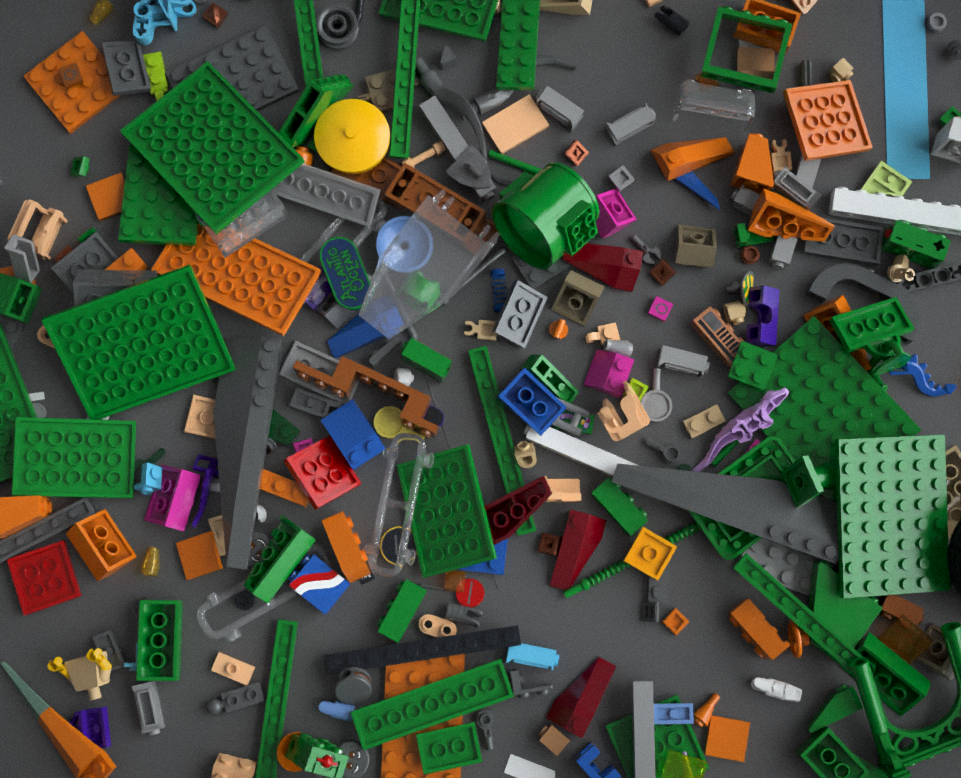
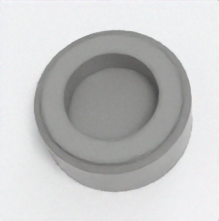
(936, 22)

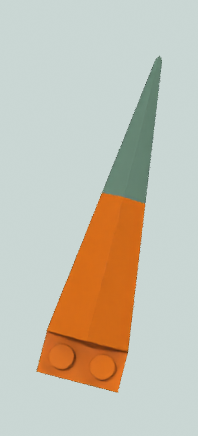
(80, 753)

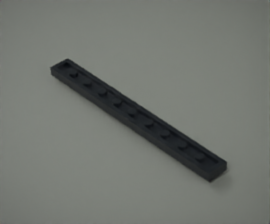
(423, 649)

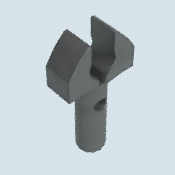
(646, 250)

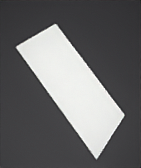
(523, 768)

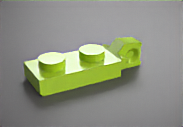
(156, 74)

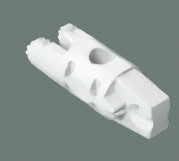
(776, 689)

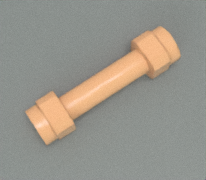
(437, 148)

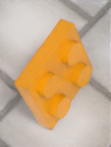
(650, 553)

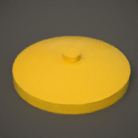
(352, 136)

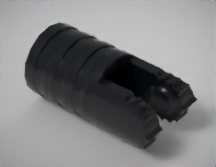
(672, 19)

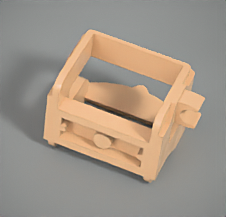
(46, 230)
(632, 409)

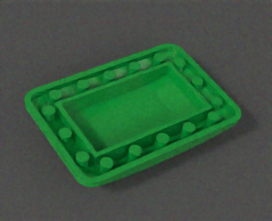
(762, 461)

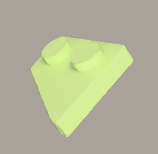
(887, 181)

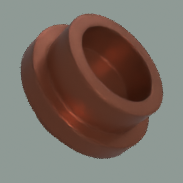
(750, 255)

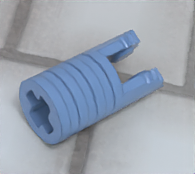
(337, 709)

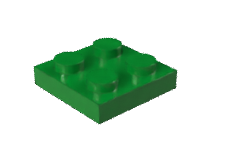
(752, 366)

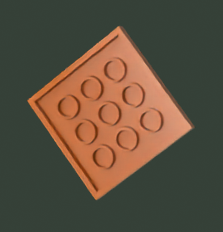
(79, 102)
(827, 120)

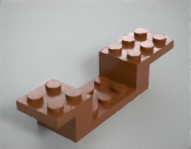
(408, 188)
(346, 376)

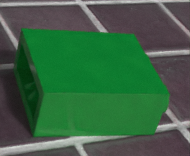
(425, 359)

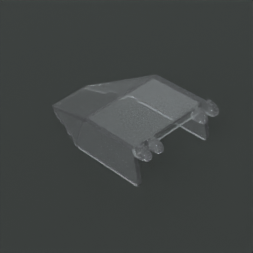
(422, 267)

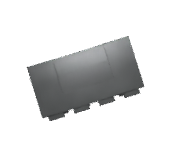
(97, 283)

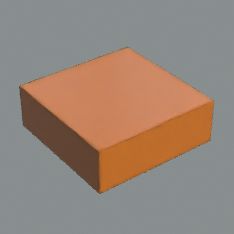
(675, 621)

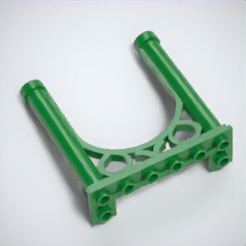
(895, 760)

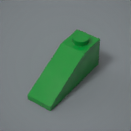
(550, 377)
(837, 706)

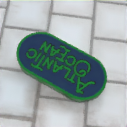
(345, 272)

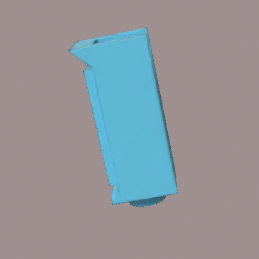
(533, 656)

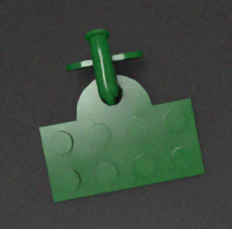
(877, 331)

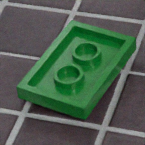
(449, 748)

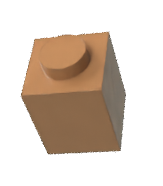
(553, 739)

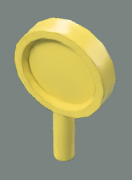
(388, 423)

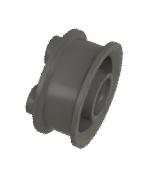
(334, 15)

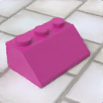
(174, 501)

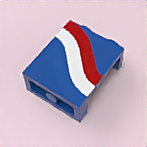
(318, 583)

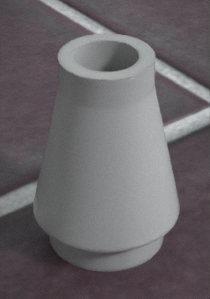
(618, 346)

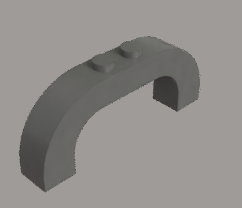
(870, 282)

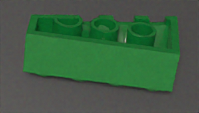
(278, 559)

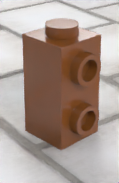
(895, 606)

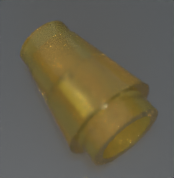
(100, 11)
(150, 564)

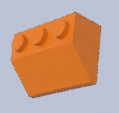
(101, 544)

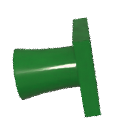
(808, 481)

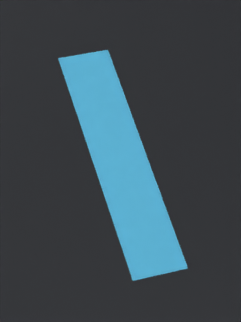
(906, 87)

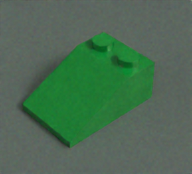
(830, 757)

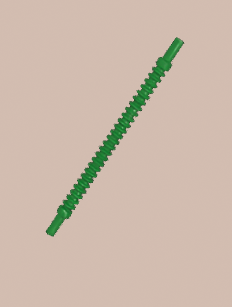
(596, 578)

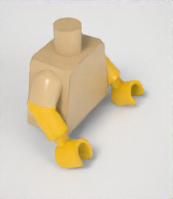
(85, 672)

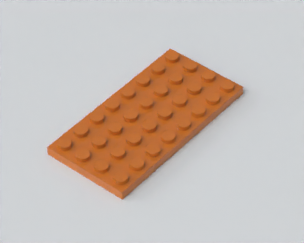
(251, 281)
(402, 755)

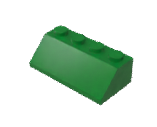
(159, 640)
(895, 679)

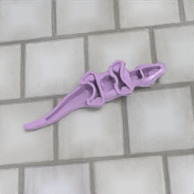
(744, 425)

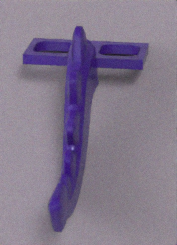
(208, 478)

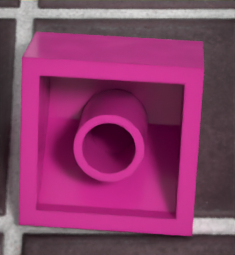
(613, 213)
(608, 372)

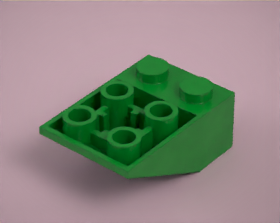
(18, 298)

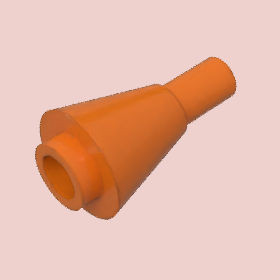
(703, 714)

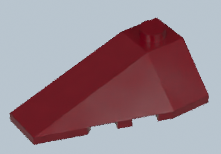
(610, 264)
(514, 509)
(578, 542)
(579, 702)

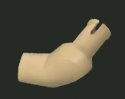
(899, 270)

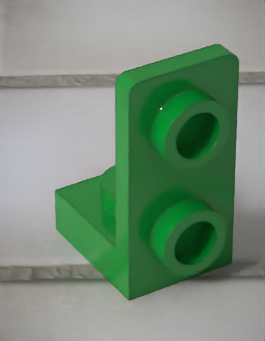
(747, 238)

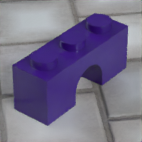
(766, 302)

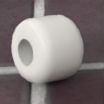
(403, 376)

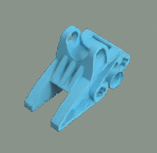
(147, 17)

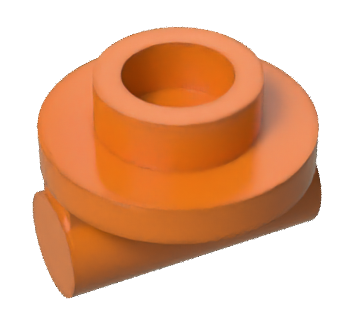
(558, 329)

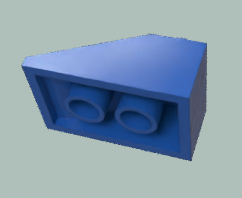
(531, 401)
(353, 434)

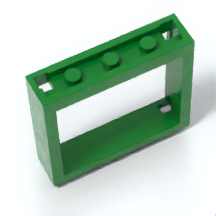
(739, 78)

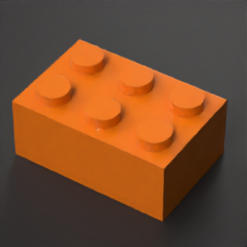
(765, 37)

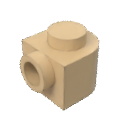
(841, 71)
(734, 312)
(525, 454)

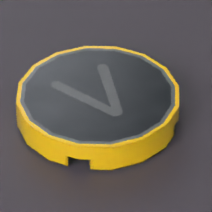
(391, 541)

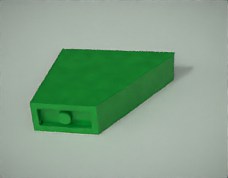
(312, 103)
(845, 616)

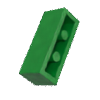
(620, 507)
(401, 610)

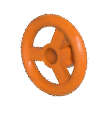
(797, 639)

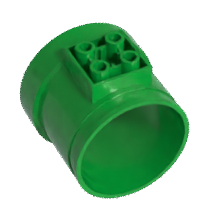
(546, 215)

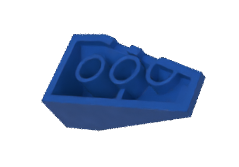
(353, 336)

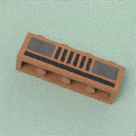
(717, 335)

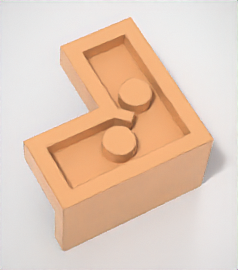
(564, 490)

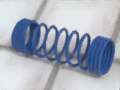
(494, 274)

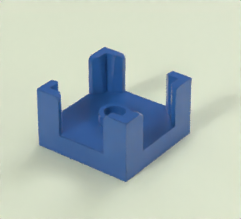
(589, 753)

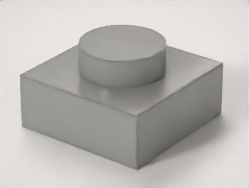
(621, 178)

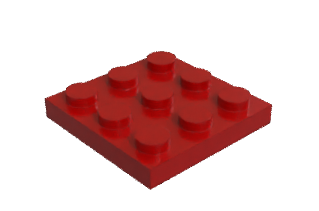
(322, 472)
(44, 577)

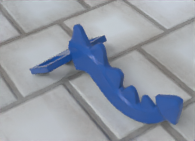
(921, 378)

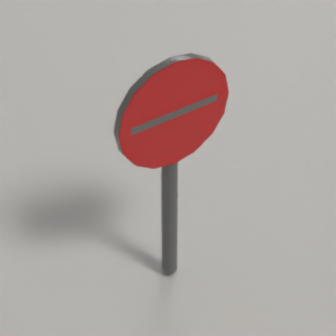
(472, 594)

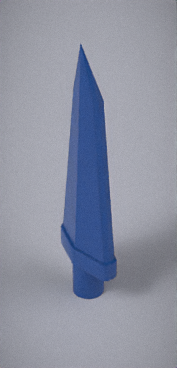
(692, 182)

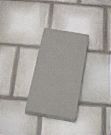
(316, 360)

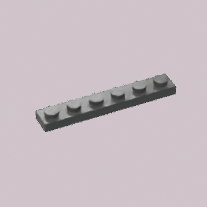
(45, 529)

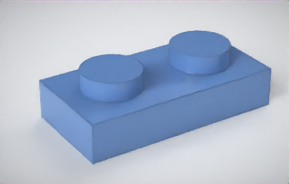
(673, 713)

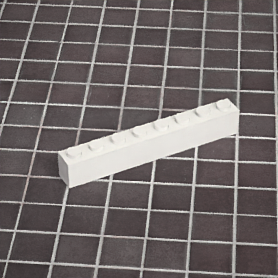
(887, 210)

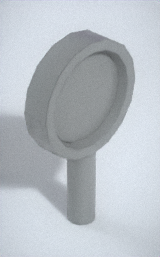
(657, 402)

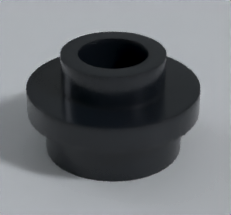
(238, 600)

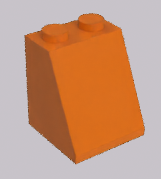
(754, 165)
(22, 512)

